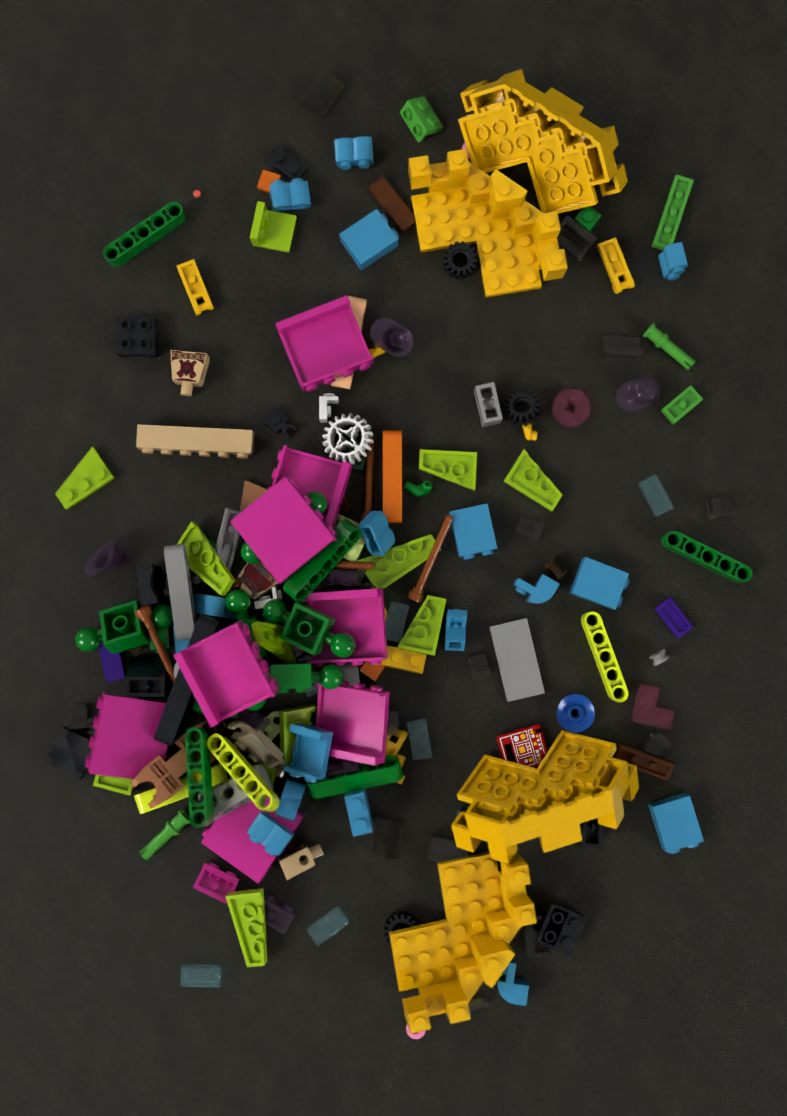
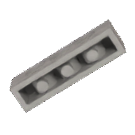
(221, 793)

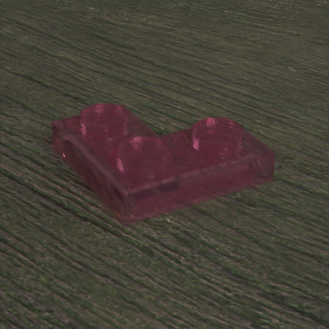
(646, 710)

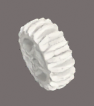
(353, 433)

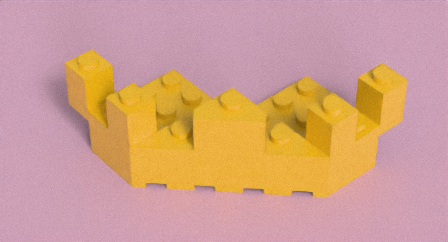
(562, 149)
(486, 210)
(522, 803)
(469, 946)

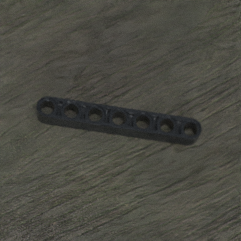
(181, 692)

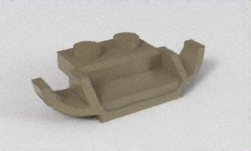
(257, 746)

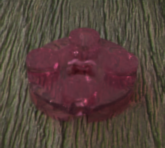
(562, 401)

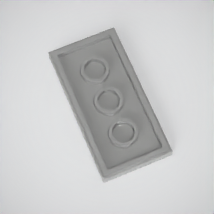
(516, 659)

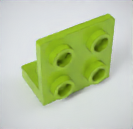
(272, 229)

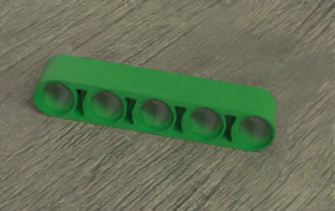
(141, 243)
(715, 557)
(311, 574)
(365, 777)
(205, 784)

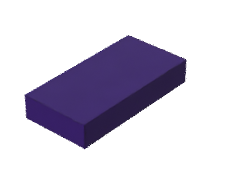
(673, 617)
(112, 664)

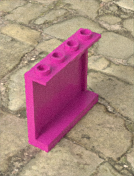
(324, 344)
(315, 474)
(284, 529)
(361, 616)
(226, 673)
(357, 721)
(124, 736)
(231, 841)

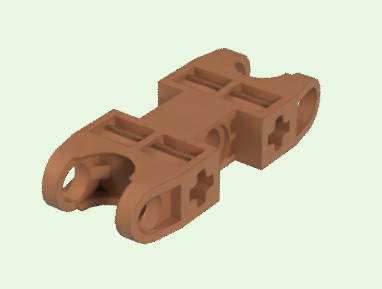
(169, 771)

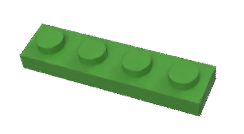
(672, 212)

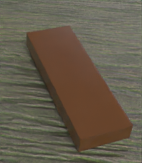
(392, 204)
(645, 761)

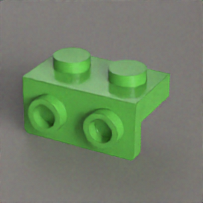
(420, 118)

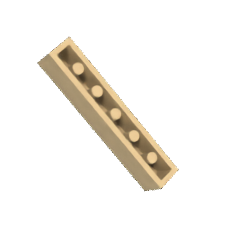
(195, 440)

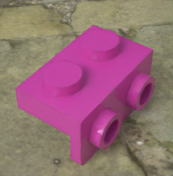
(216, 882)

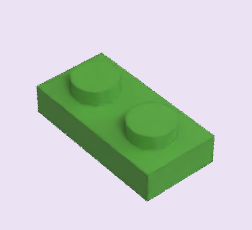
(681, 405)

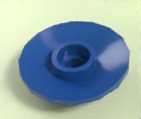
(584, 717)

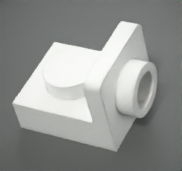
(324, 409)
(277, 594)

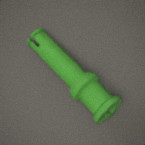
(661, 340)
(171, 829)

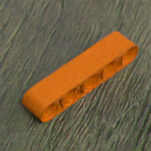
(392, 475)

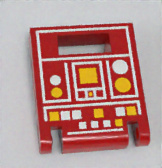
(526, 744)

